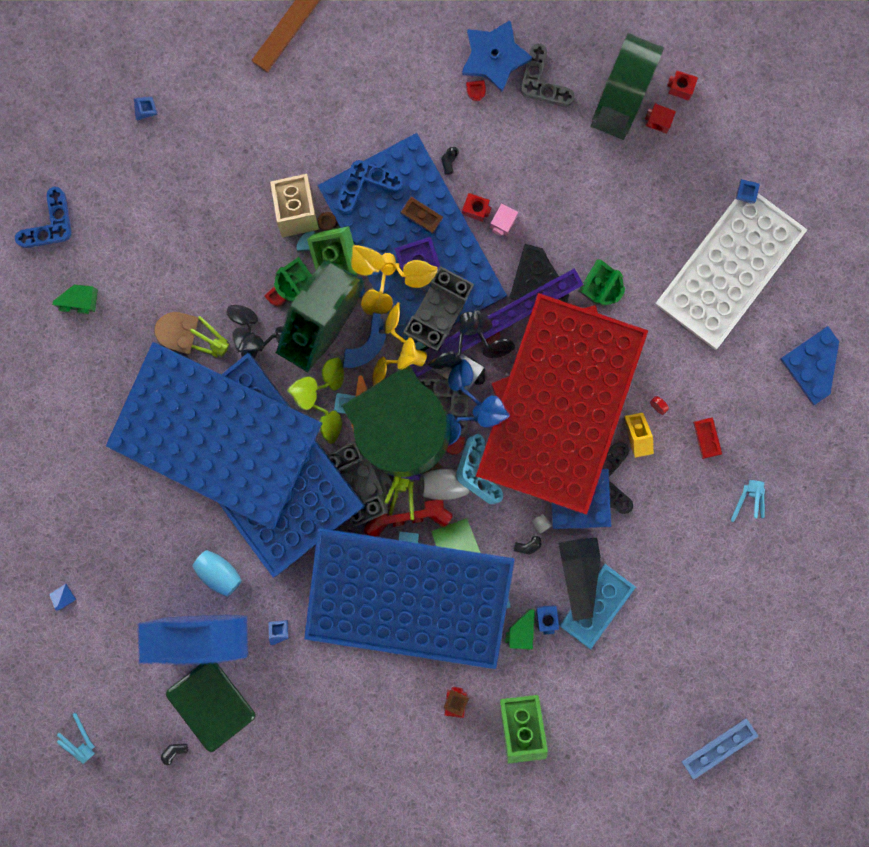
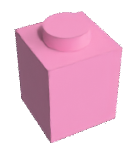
(503, 220)

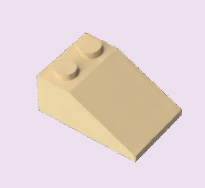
(294, 205)

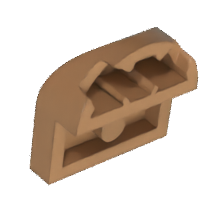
(174, 331)

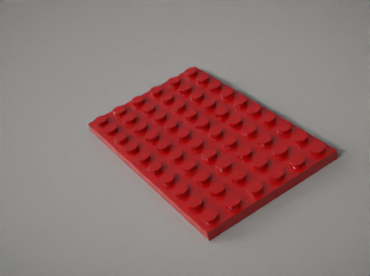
(562, 403)

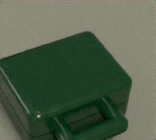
(210, 705)

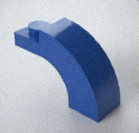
(370, 349)

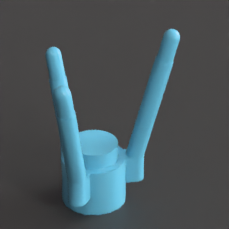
(757, 491)
(83, 752)

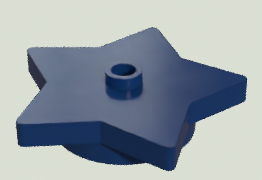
(498, 67)

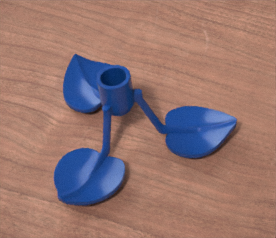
(487, 413)

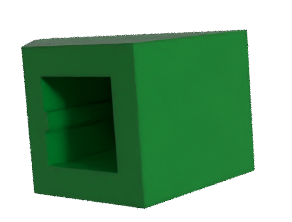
(77, 298)

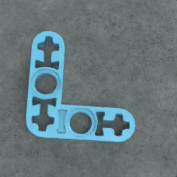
(469, 470)

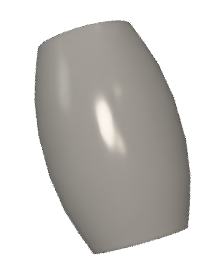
(441, 485)

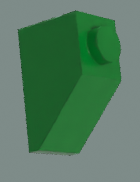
(521, 632)

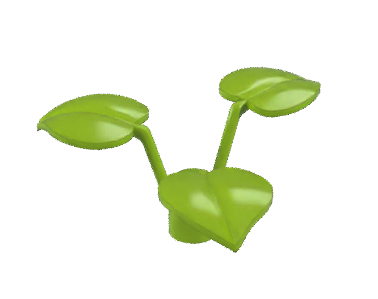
(305, 396)

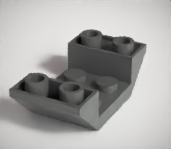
(439, 309)
(364, 481)

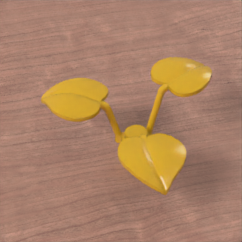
(366, 261)
(409, 353)

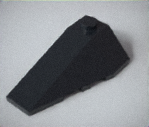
(581, 571)

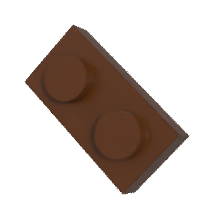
(421, 215)

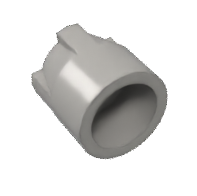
(542, 524)

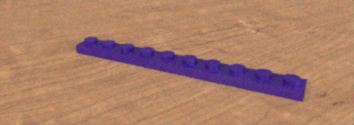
(505, 317)

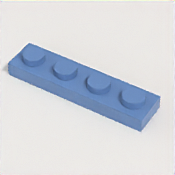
(719, 749)

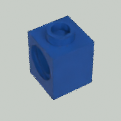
(547, 610)

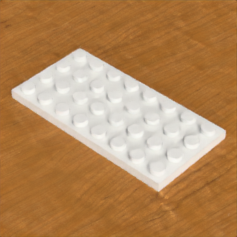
(730, 268)

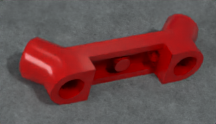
(433, 509)

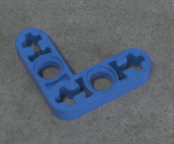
(366, 176)
(56, 224)

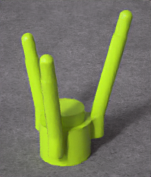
(218, 347)
(400, 485)

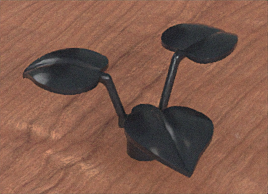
(471, 324)
(243, 338)

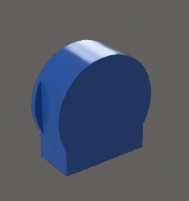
(193, 639)

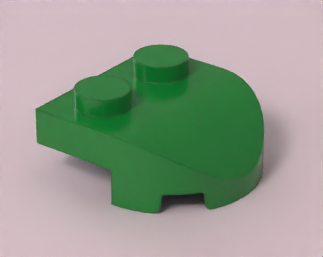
(291, 279)
(603, 284)

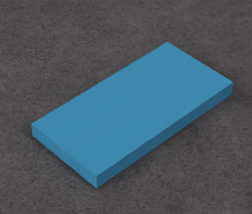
(610, 596)

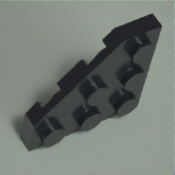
(533, 272)

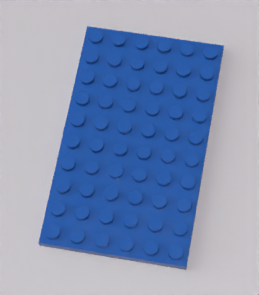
(382, 227)
(214, 435)
(317, 500)
(408, 598)

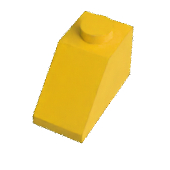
(639, 435)

